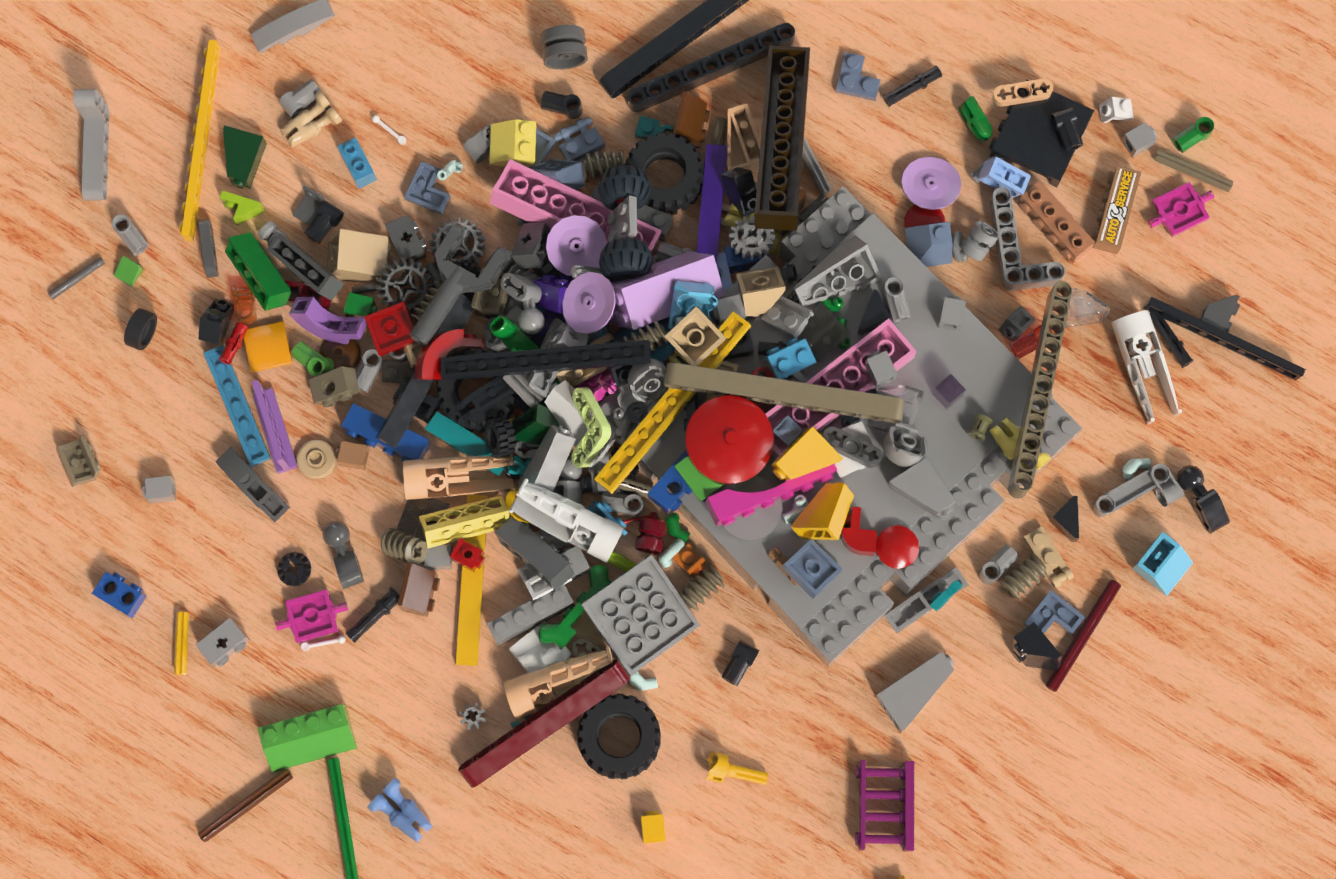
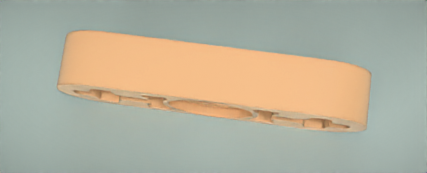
(1038, 95)

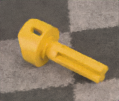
(721, 768)

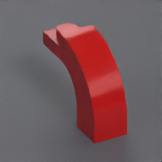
(429, 359)

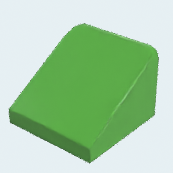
(128, 271)

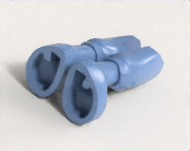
(403, 818)

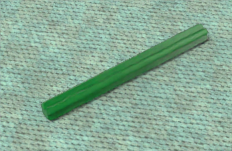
(342, 818)

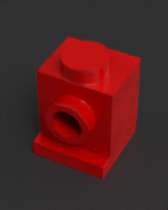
(472, 563)

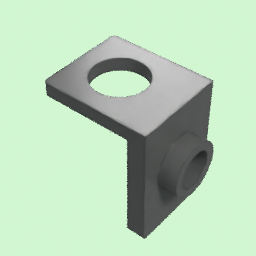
(309, 205)

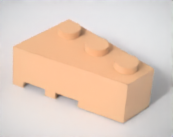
(742, 139)

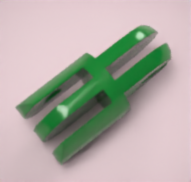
(975, 119)

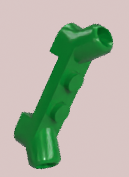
(513, 336)
(562, 633)

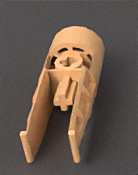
(454, 474)
(539, 688)

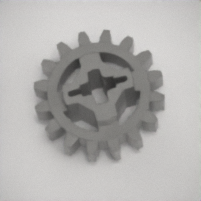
(751, 239)

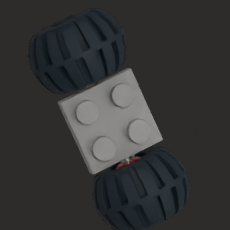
(624, 192)

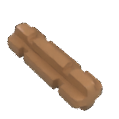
(775, 555)

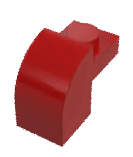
(855, 539)

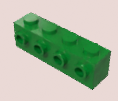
(257, 271)

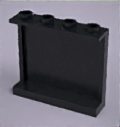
(1030, 137)

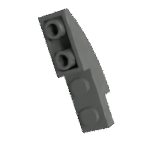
(252, 484)

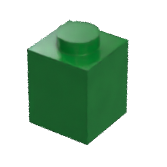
(359, 305)

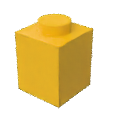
(653, 827)

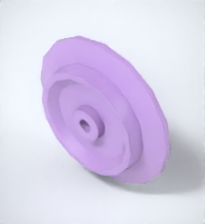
(931, 183)
(566, 235)
(589, 302)

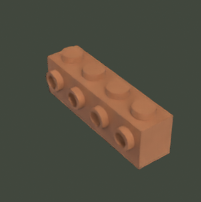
(1056, 222)

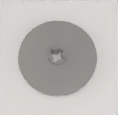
(763, 520)

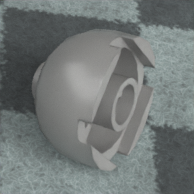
(647, 381)
(904, 445)

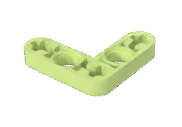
(597, 425)

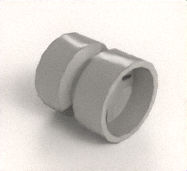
(979, 241)

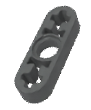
(208, 248)
(860, 443)

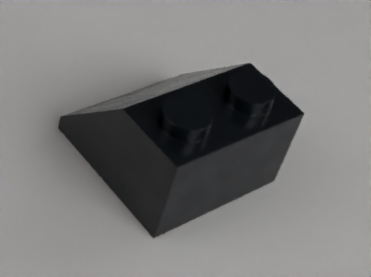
(1035, 649)

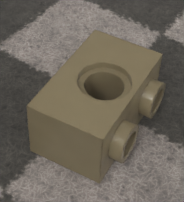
(334, 386)

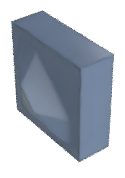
(787, 431)

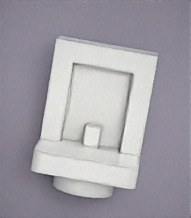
(1116, 109)

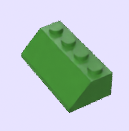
(307, 738)

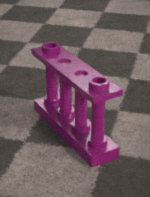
(905, 795)

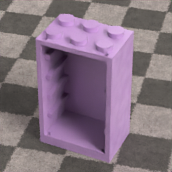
(650, 296)

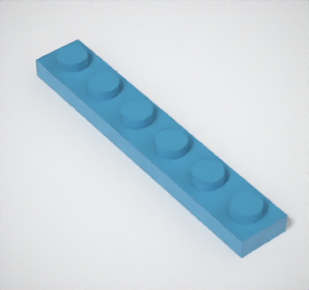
(237, 408)

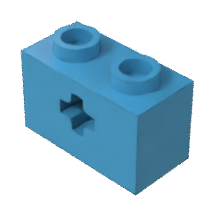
(357, 163)

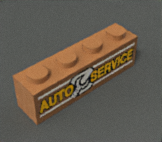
(1116, 210)

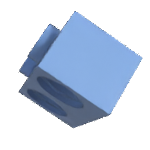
(1002, 174)

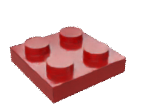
(390, 328)

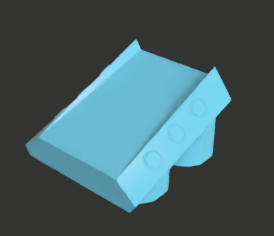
(688, 296)

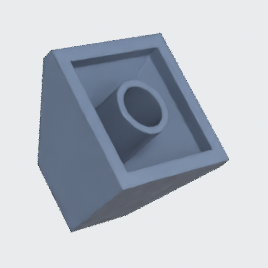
(564, 171)
(931, 243)

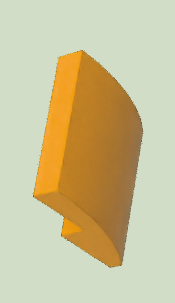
(267, 347)

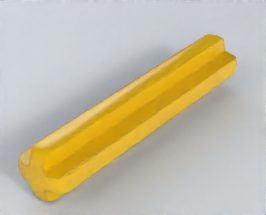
(181, 643)

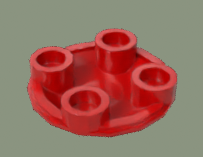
(921, 216)
(897, 546)

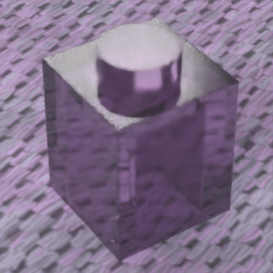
(949, 391)

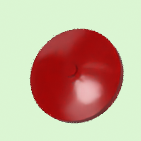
(729, 439)

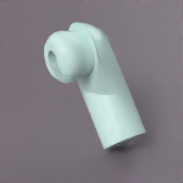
(1133, 465)

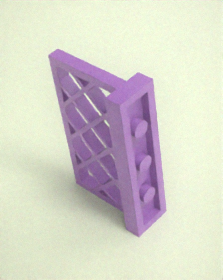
(274, 428)

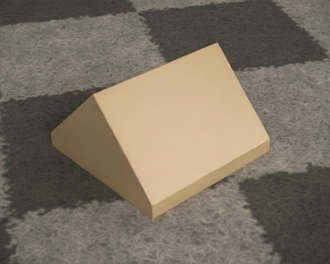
(695, 337)

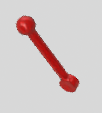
(653, 515)

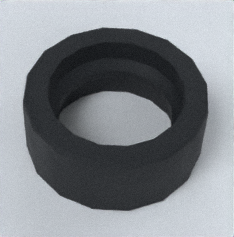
(140, 329)

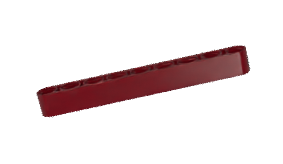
(543, 723)

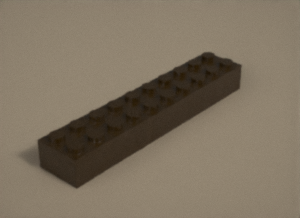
(782, 138)

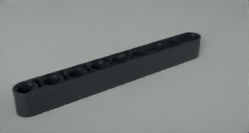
(667, 45)
(704, 75)

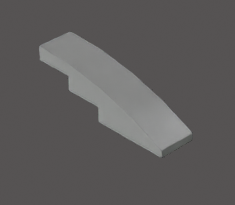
(292, 24)
(543, 381)
(919, 603)

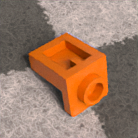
(690, 561)

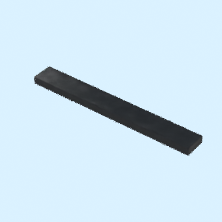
(1224, 338)
(416, 389)

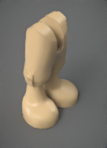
(304, 124)

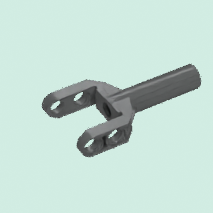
(454, 283)

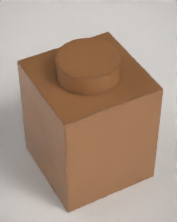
(352, 455)

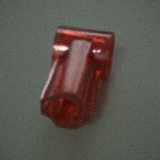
(1025, 344)

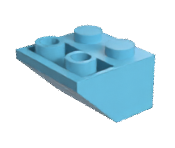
(1163, 563)

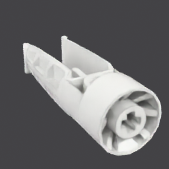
(1134, 330)
(567, 520)

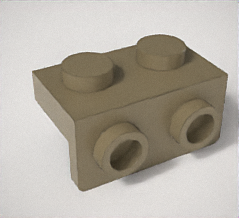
(492, 300)
(78, 461)

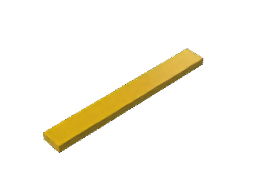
(471, 602)

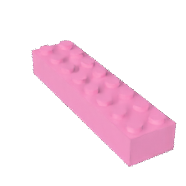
(546, 200)
(846, 373)

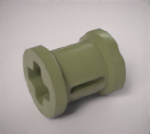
(979, 427)

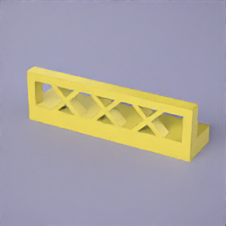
(466, 524)

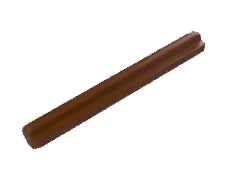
(245, 805)

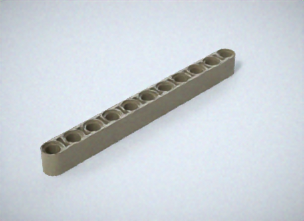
(784, 392)
(1036, 396)

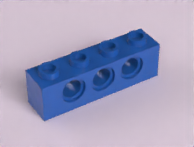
(661, 496)

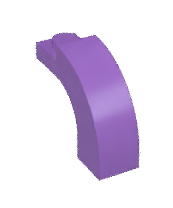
(323, 324)

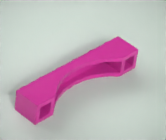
(731, 504)

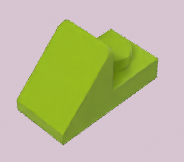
(245, 207)

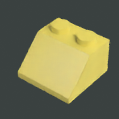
(512, 141)

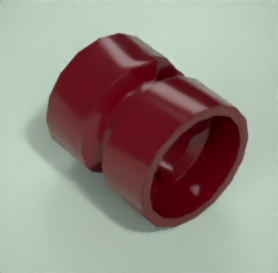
(650, 537)

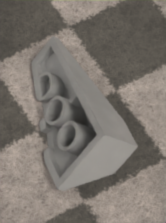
(842, 271)

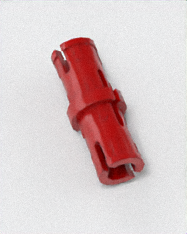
(233, 343)

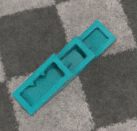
(459, 438)

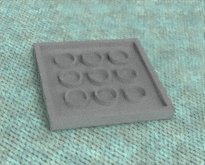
(640, 615)

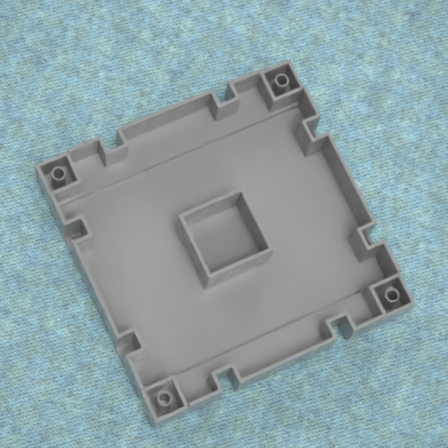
(968, 467)

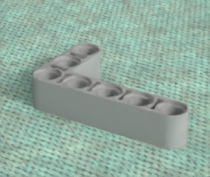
(95, 143)
(1012, 248)

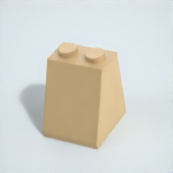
(357, 255)

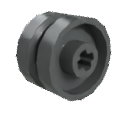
(564, 47)

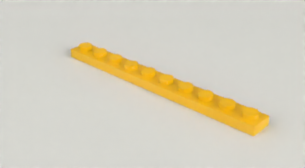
(199, 147)
(665, 412)

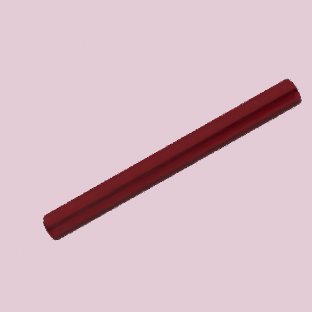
(1083, 635)

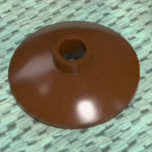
(350, 356)

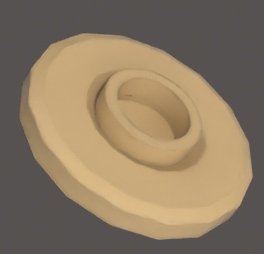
(316, 459)

